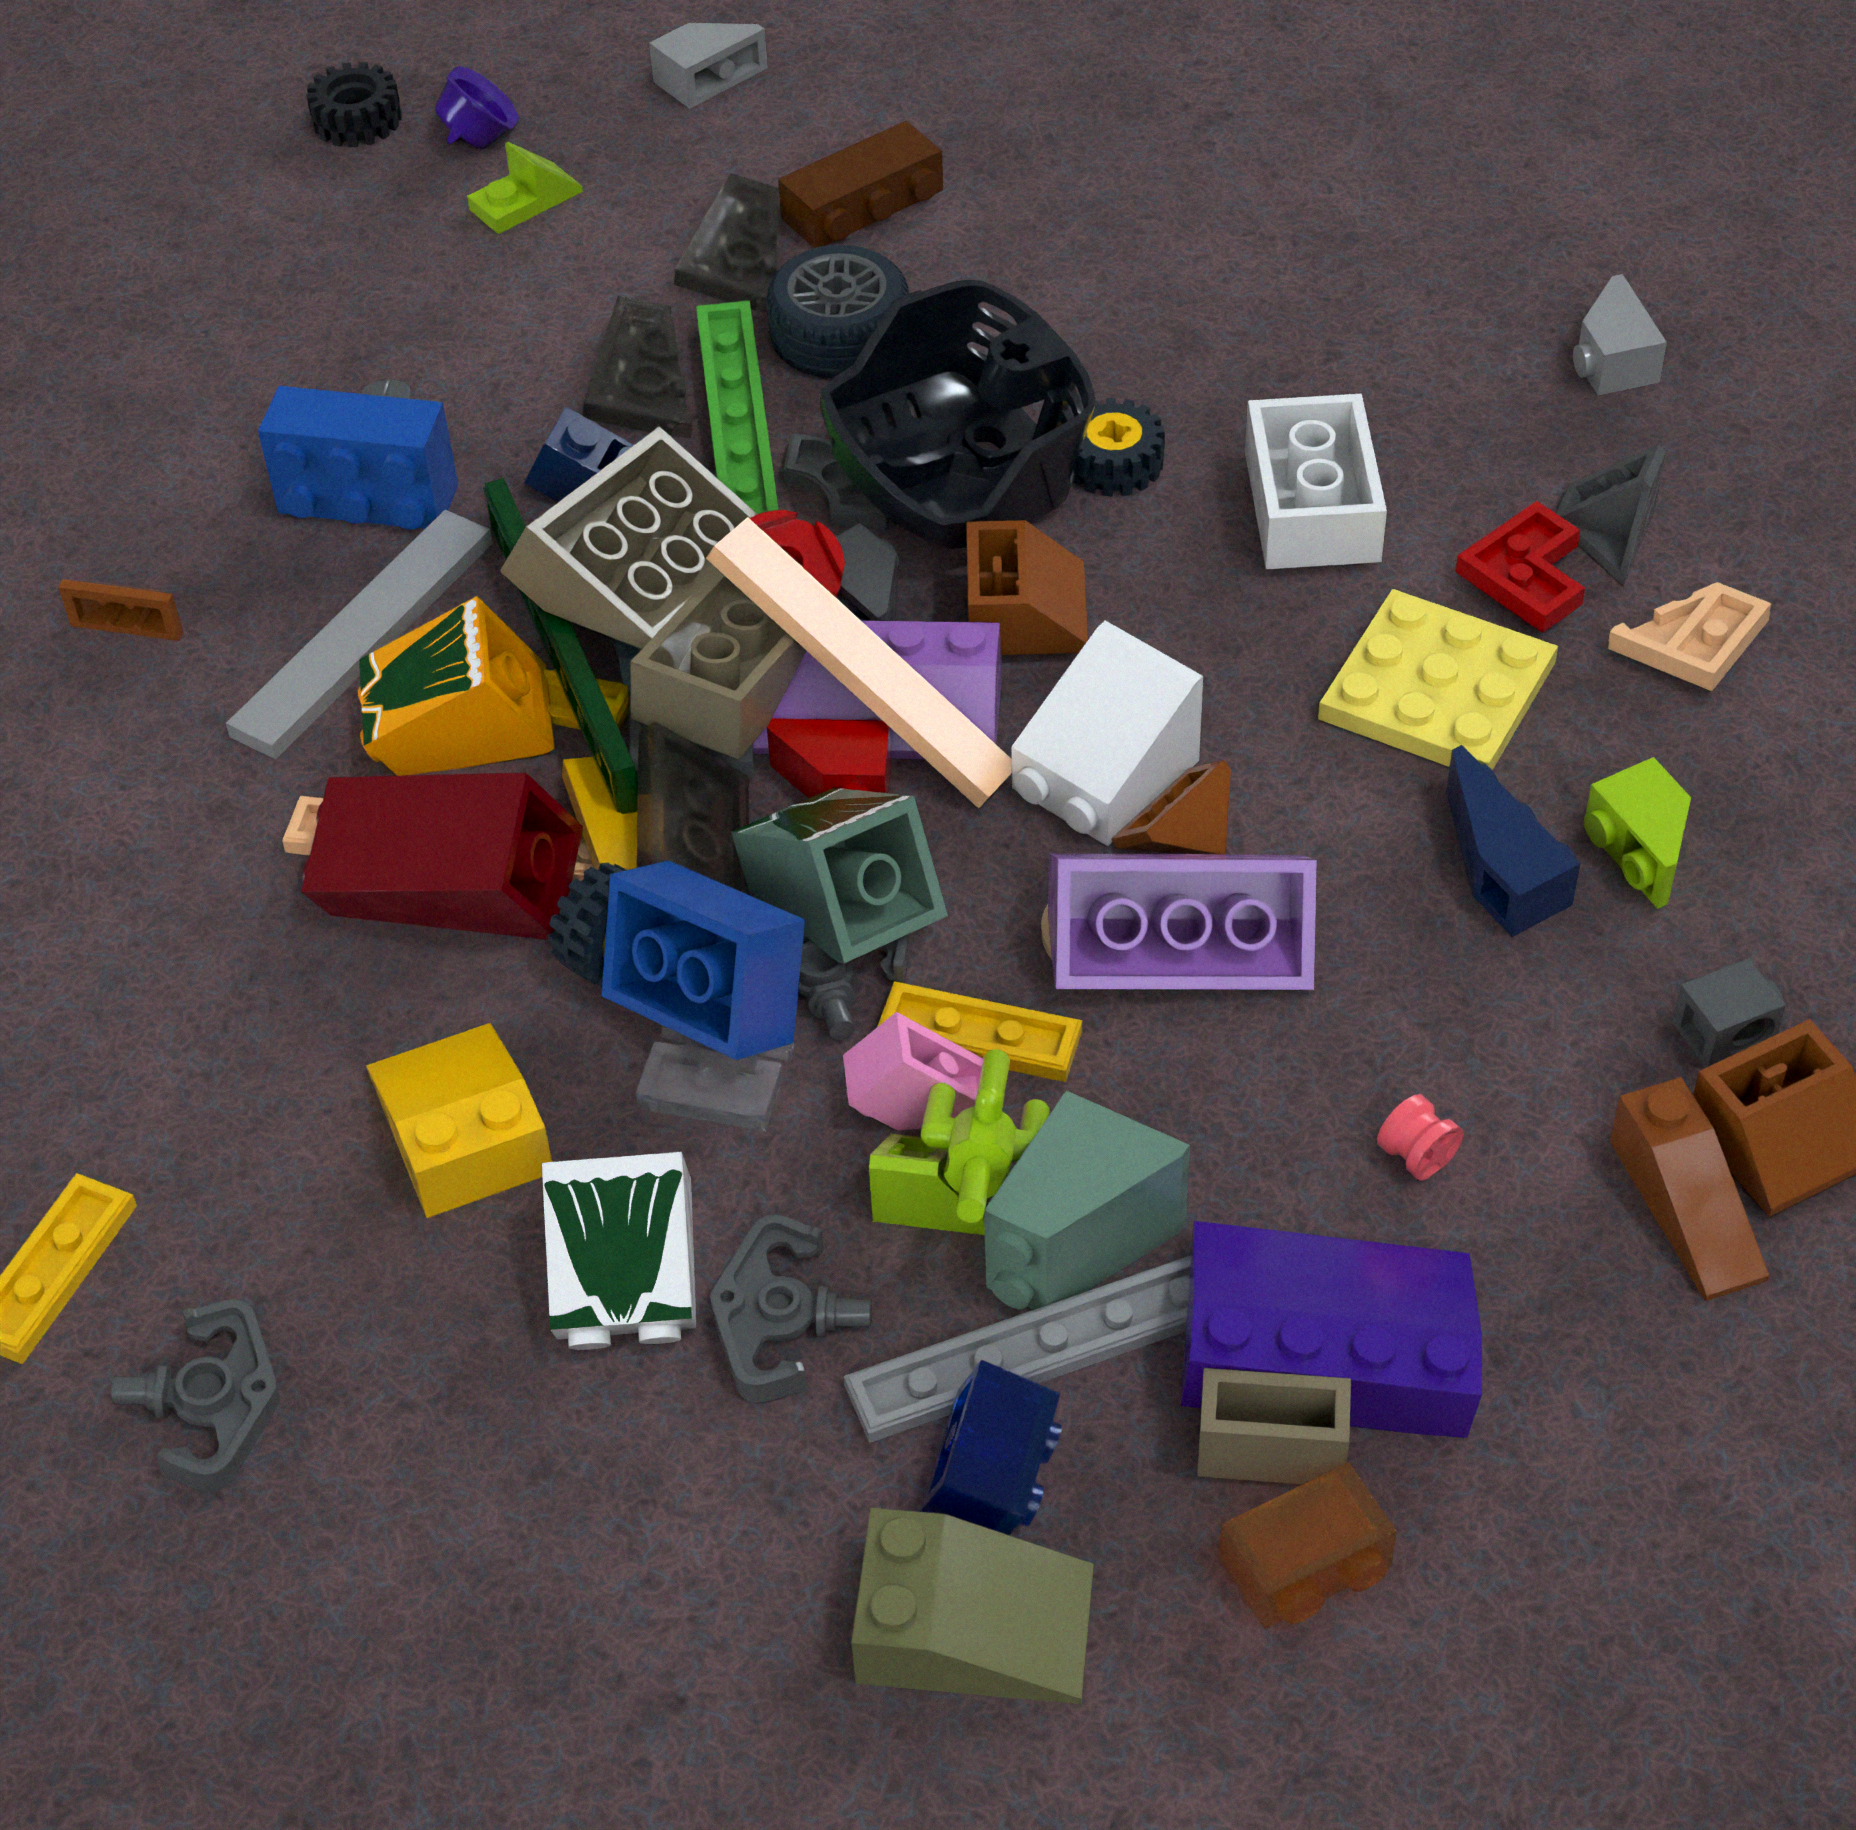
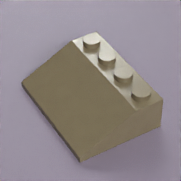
(628, 542)

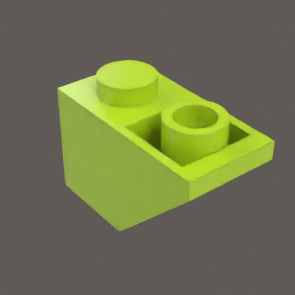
(1641, 825)

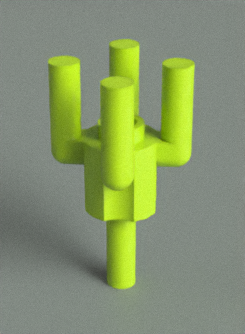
(980, 1138)

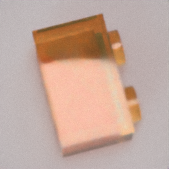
(1308, 1547)

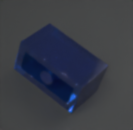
(994, 1450)

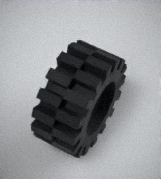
(354, 104)

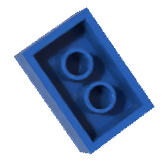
(358, 457)
(702, 959)

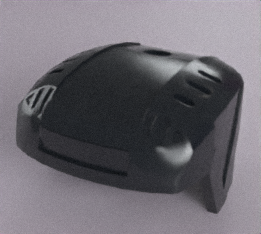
(929, 467)

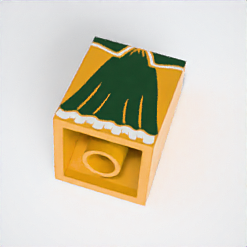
(454, 695)

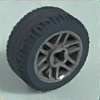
(829, 305)

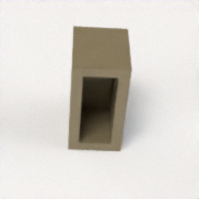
(1272, 1425)

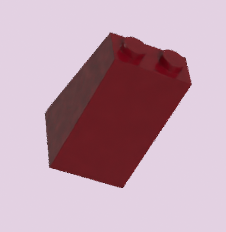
(443, 852)

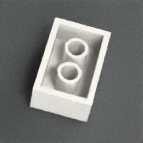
(1314, 481)

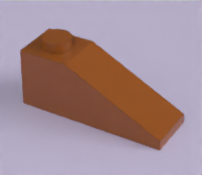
(1688, 1186)

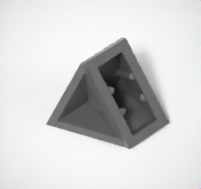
(1615, 509)

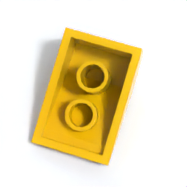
(461, 1119)

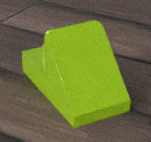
(528, 190)

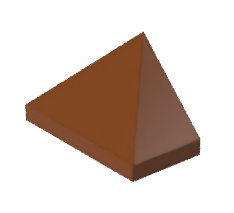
(121, 609)
(1185, 816)

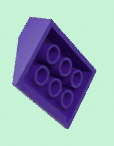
(1339, 1308)

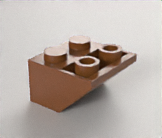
(1027, 587)
(1784, 1115)

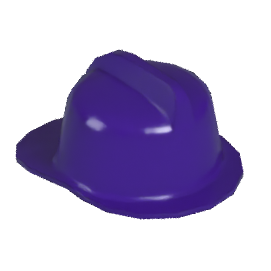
(474, 109)

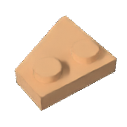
(1697, 635)

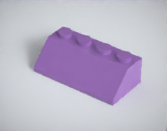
(953, 657)
(1182, 921)

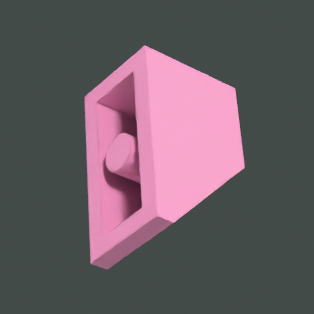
(898, 1065)

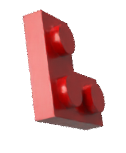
(1518, 568)

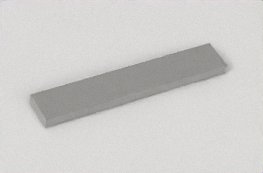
(365, 624)
(1032, 1345)

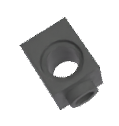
(1728, 1011)

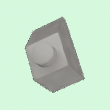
(707, 59)
(1619, 342)

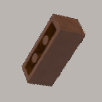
(861, 184)

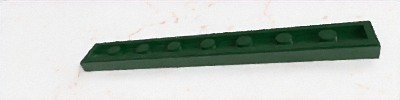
(570, 666)

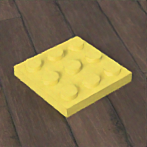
(1437, 681)

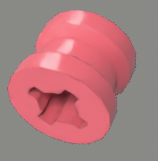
(1420, 1137)

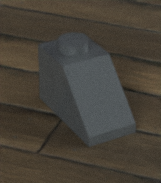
(869, 575)

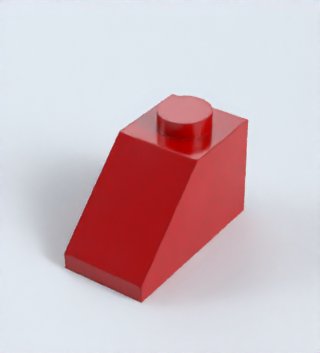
(831, 754)

